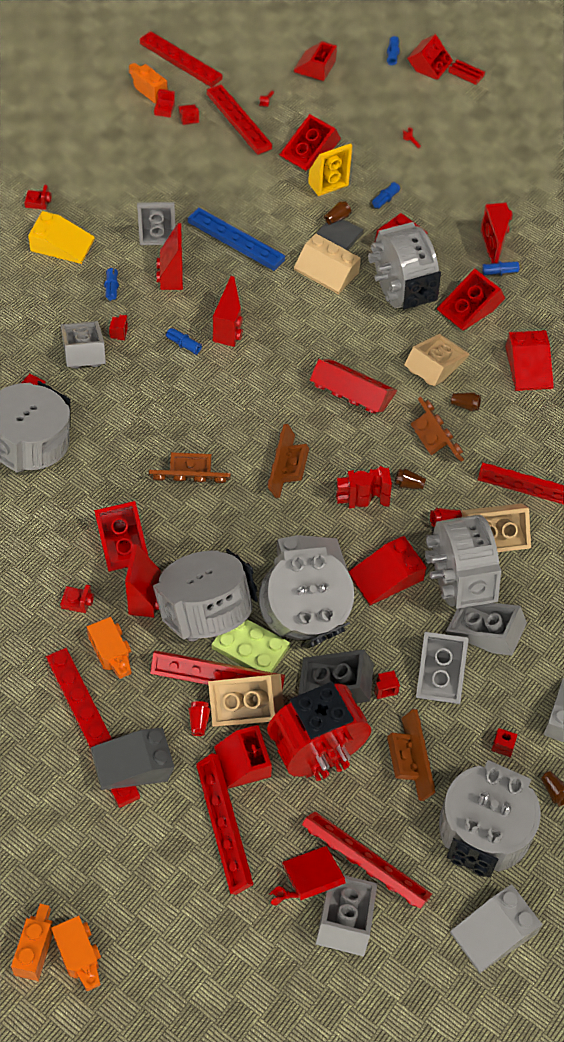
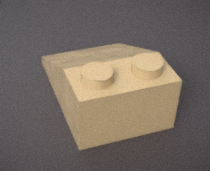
(435, 359)
(245, 699)

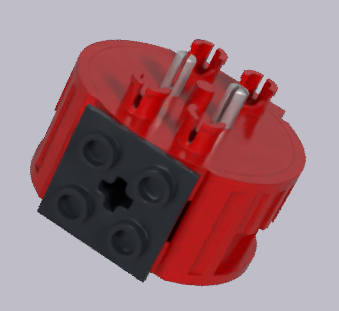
(319, 731)

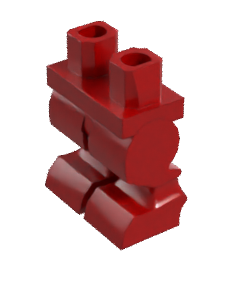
(360, 487)

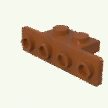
(432, 433)
(288, 462)
(190, 466)
(410, 755)

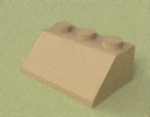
(327, 264)
(508, 524)

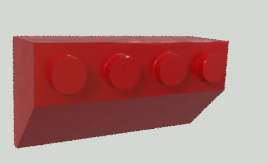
(352, 385)

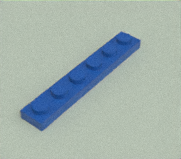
(236, 239)

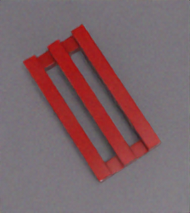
(466, 72)

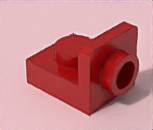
(165, 103)
(189, 114)
(38, 199)
(77, 599)

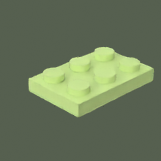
(252, 646)

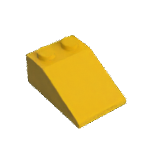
(331, 170)
(59, 238)

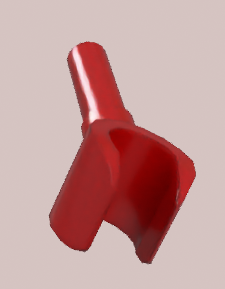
(264, 100)
(408, 136)
(281, 894)

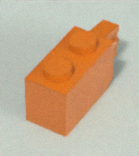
(147, 81)
(110, 647)
(33, 945)
(77, 952)

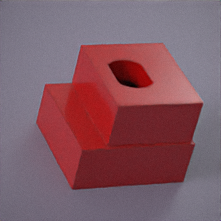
(118, 327)
(387, 685)
(504, 746)

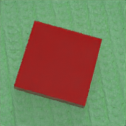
(313, 873)

